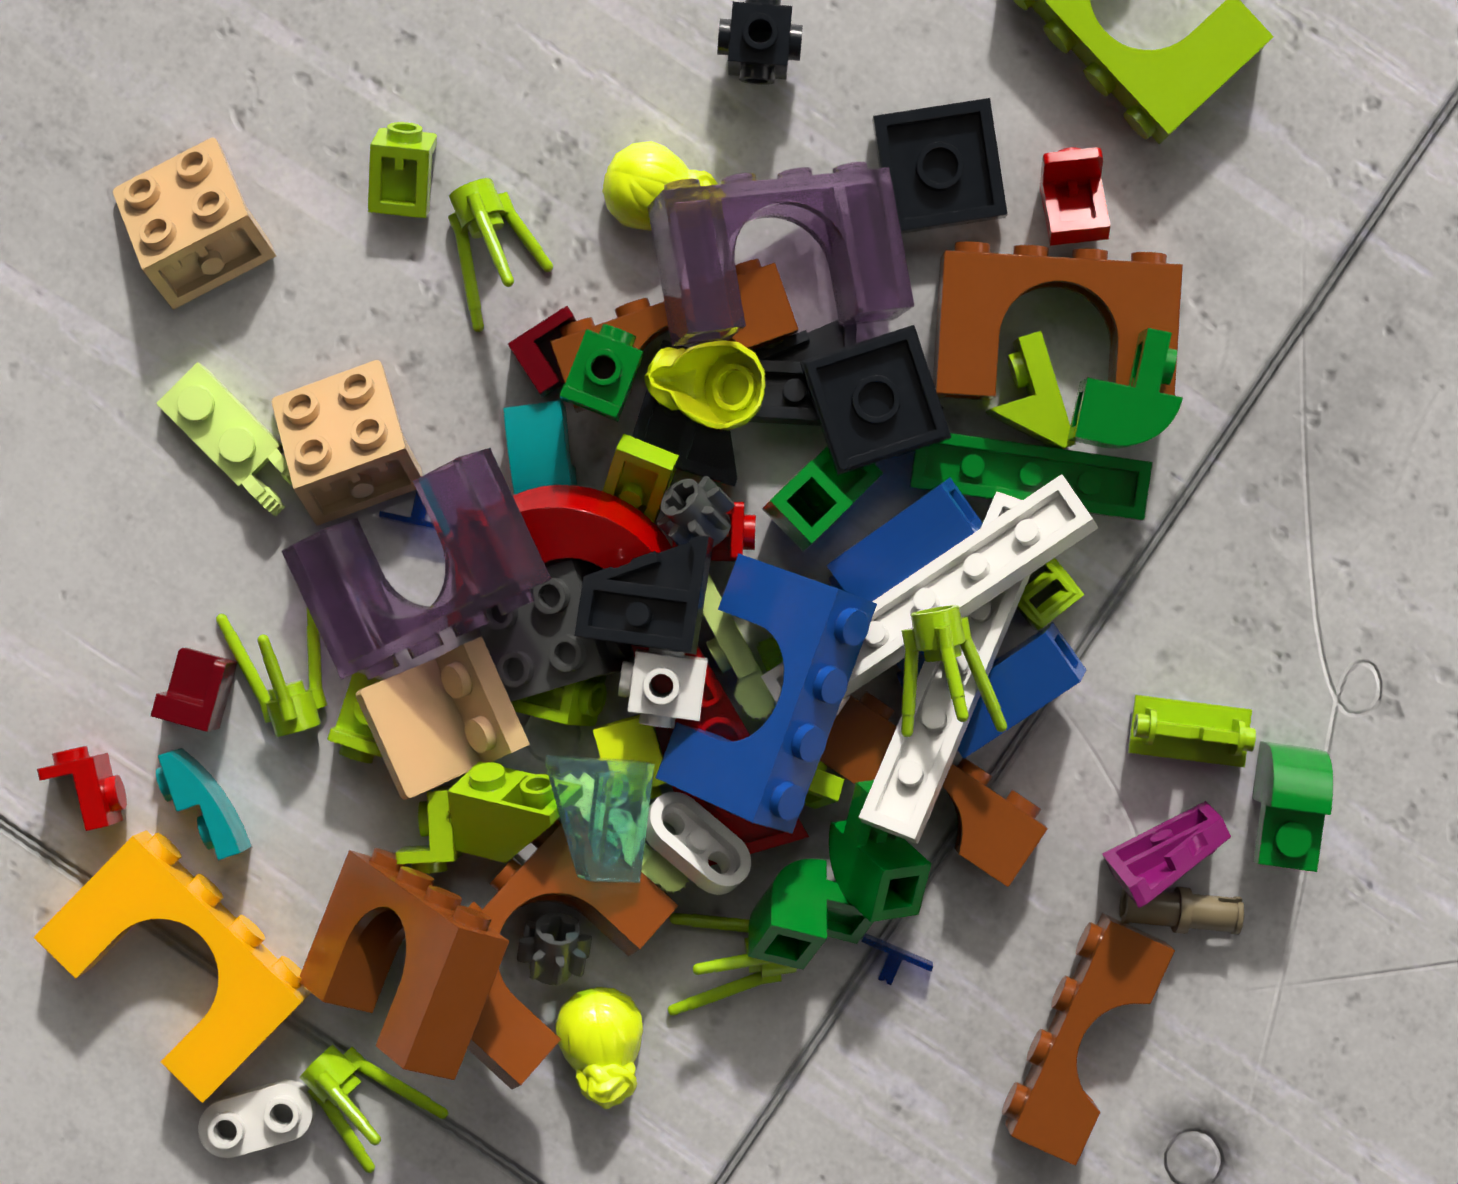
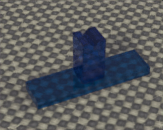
(418, 515)
(894, 958)

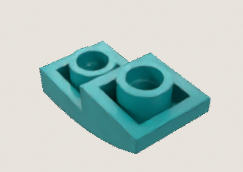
(538, 446)
(190, 784)

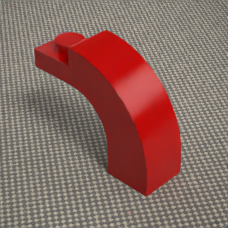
(587, 525)

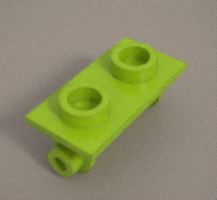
(1191, 731)

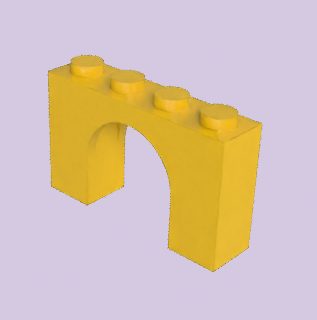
(150, 883)

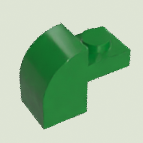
(1128, 415)
(817, 498)
(1294, 799)
(875, 868)
(800, 914)

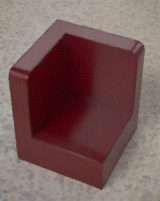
(536, 352)
(196, 690)

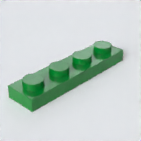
(986, 465)

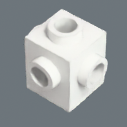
(663, 708)

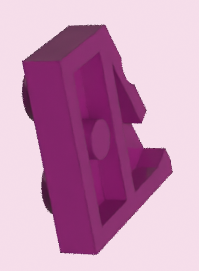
(1166, 852)

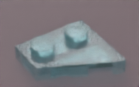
(603, 813)

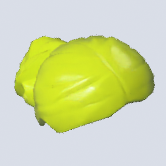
(639, 176)
(709, 383)
(601, 1042)

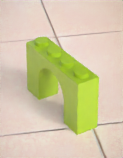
(1160, 84)

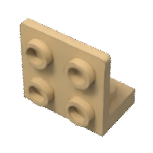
(191, 224)
(345, 443)
(441, 718)

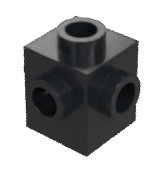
(759, 61)

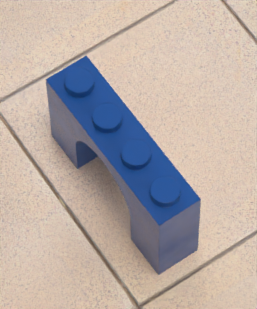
(929, 527)
(773, 768)

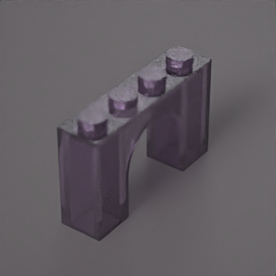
(844, 211)
(486, 566)

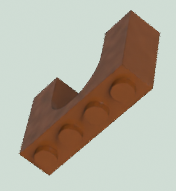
(982, 285)
(628, 913)
(446, 966)

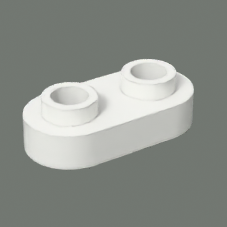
(696, 841)
(255, 1118)

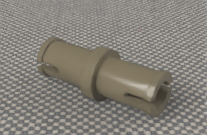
(1185, 911)

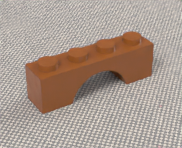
(764, 308)
(990, 829)
(1115, 970)

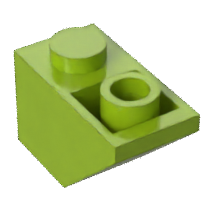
(500, 810)

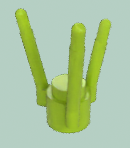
(480, 212)
(940, 635)
(286, 705)
(765, 971)
(333, 1080)

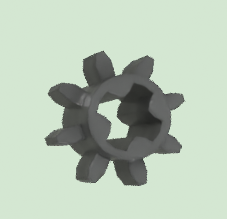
(695, 511)
(554, 948)

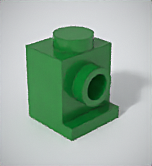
(598, 395)

